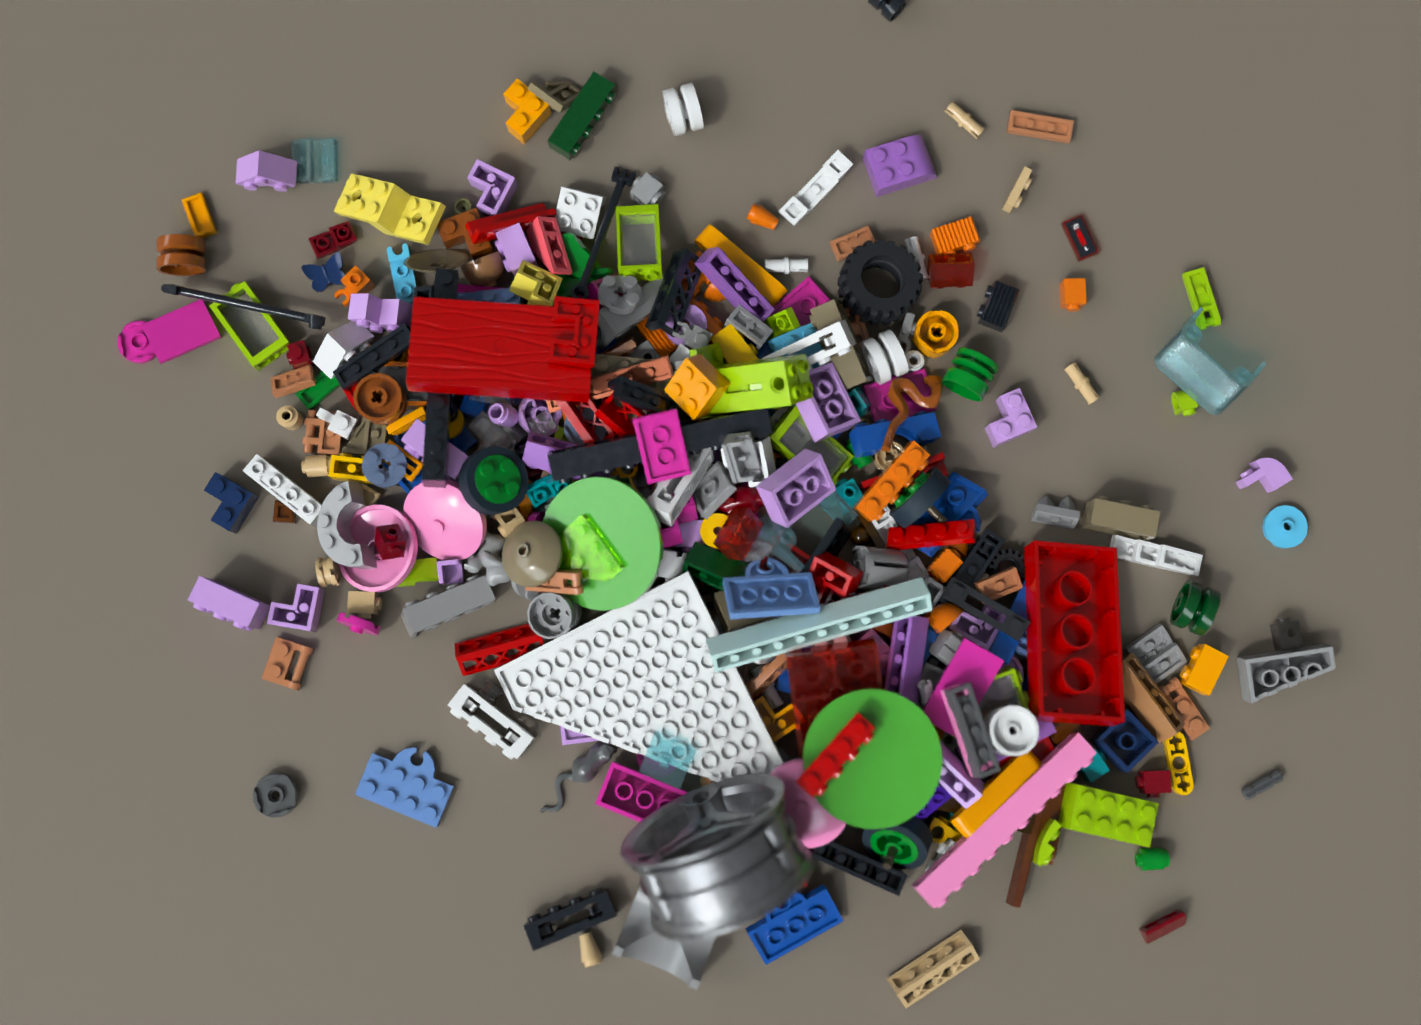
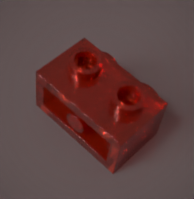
(950, 270)
(738, 533)

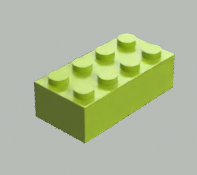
(1108, 814)

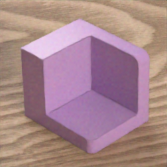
(450, 572)

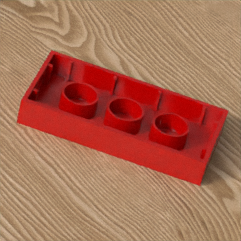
(490, 351)
(1073, 634)

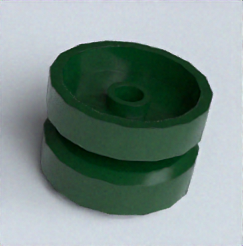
(1195, 608)

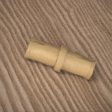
(964, 120)
(1082, 383)

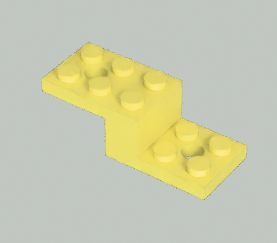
(389, 209)

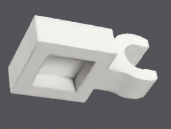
(339, 423)

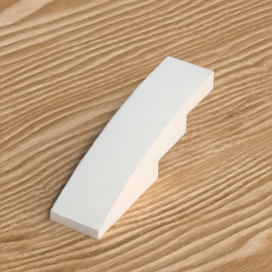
(1157, 555)

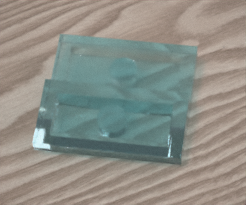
(315, 160)

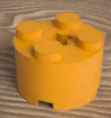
(929, 323)

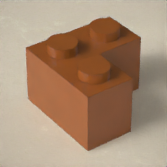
(455, 233)

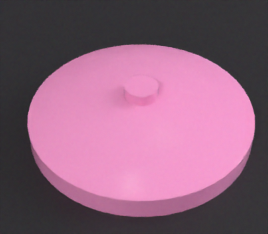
(445, 521)
(390, 571)
(813, 823)

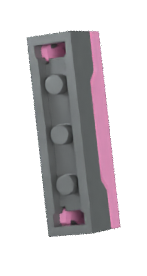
(970, 730)

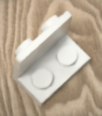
(578, 211)

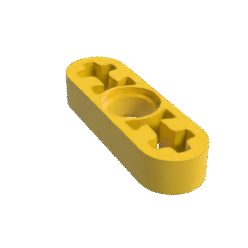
(1181, 745)

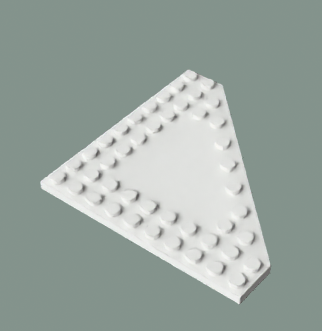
(646, 674)

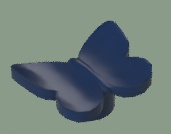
(325, 274)

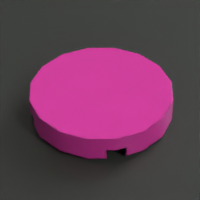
(134, 343)

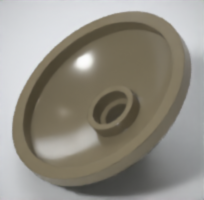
(542, 554)

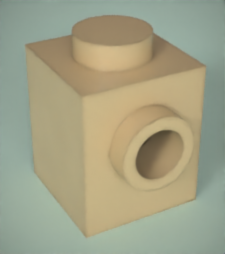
(509, 521)
(364, 603)

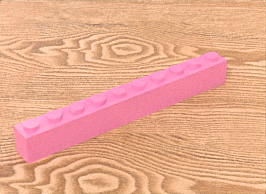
(968, 853)

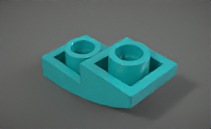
(544, 489)

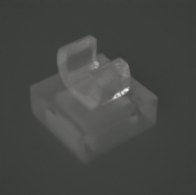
(543, 424)

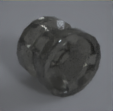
(490, 692)

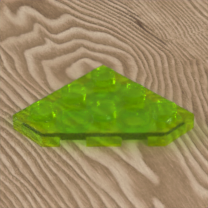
(588, 550)

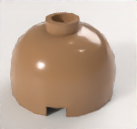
(484, 270)

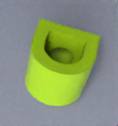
(1183, 403)

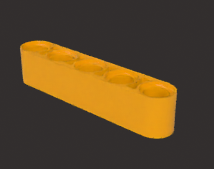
(763, 281)
(996, 792)

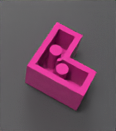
(672, 535)

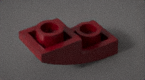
(332, 241)

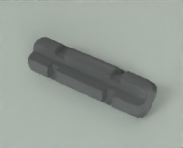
(1262, 784)

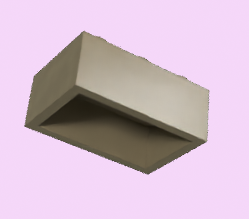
(1120, 518)

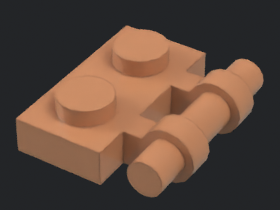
(327, 443)

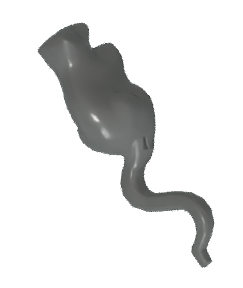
(583, 770)

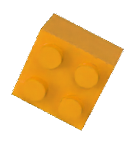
(697, 386)

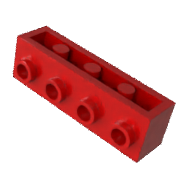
(832, 758)

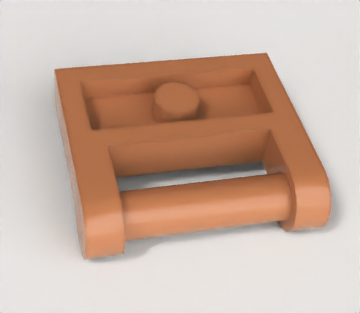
(281, 661)

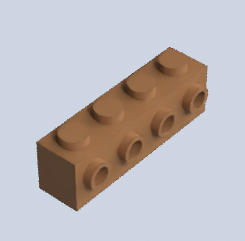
(1148, 701)

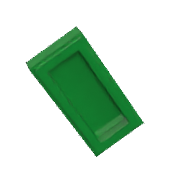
(316, 394)

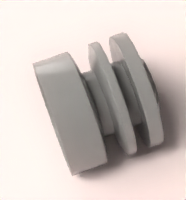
(543, 615)

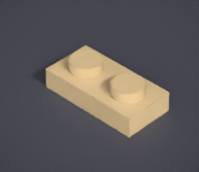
(1022, 183)

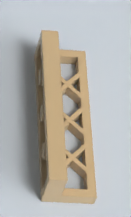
(931, 966)

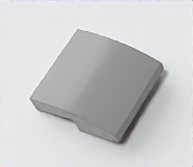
(1157, 653)

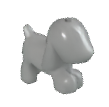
(490, 559)

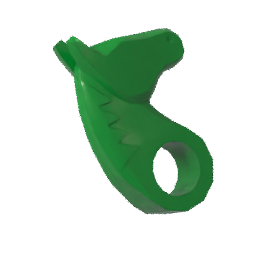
(578, 258)

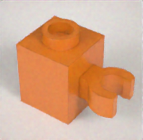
(355, 283)

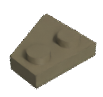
(556, 94)
(365, 437)

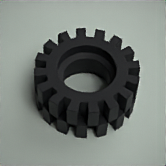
(1009, 555)

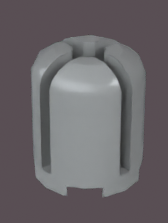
(880, 567)

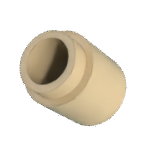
(293, 422)
(316, 465)

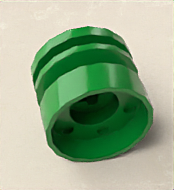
(970, 374)

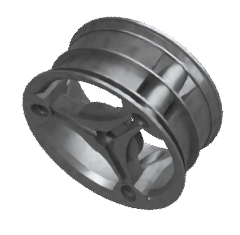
(718, 857)

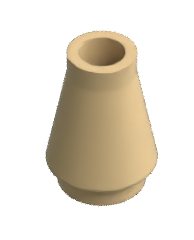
(590, 952)

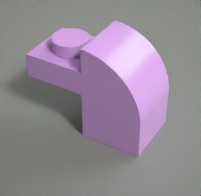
(1268, 471)

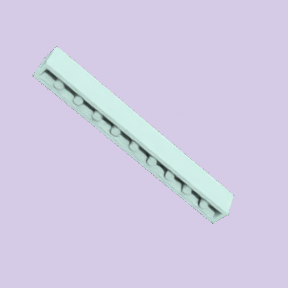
(809, 629)

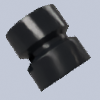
(889, 11)

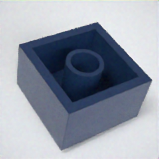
(1125, 743)

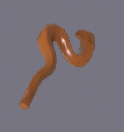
(903, 385)

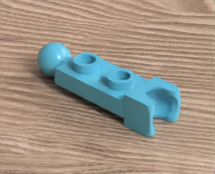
(403, 277)

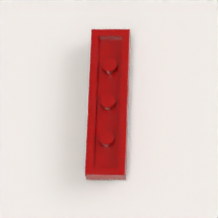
(932, 534)

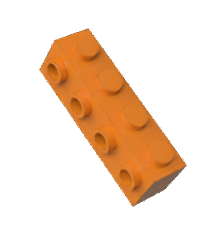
(891, 480)

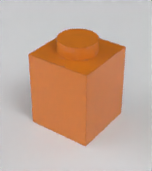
(1072, 294)

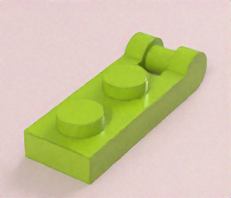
(1201, 296)

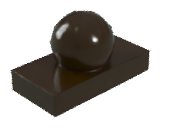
(866, 533)

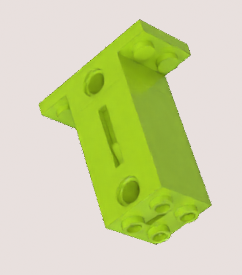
(759, 382)

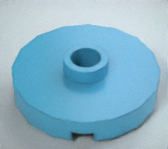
(1274, 526)

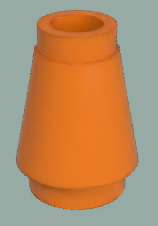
(762, 217)

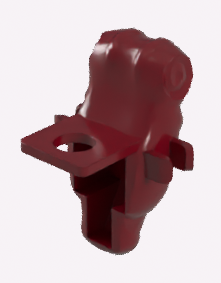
(742, 498)

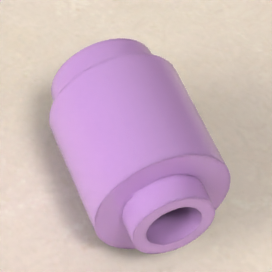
(503, 414)

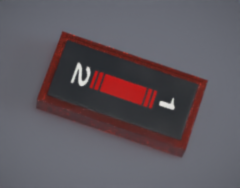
(1080, 238)

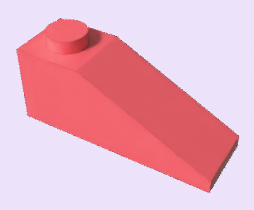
(548, 245)

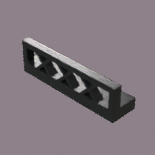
(668, 292)
(373, 357)
(644, 397)

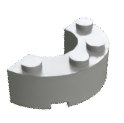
(335, 527)

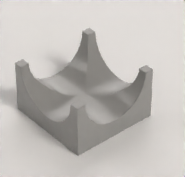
(679, 957)

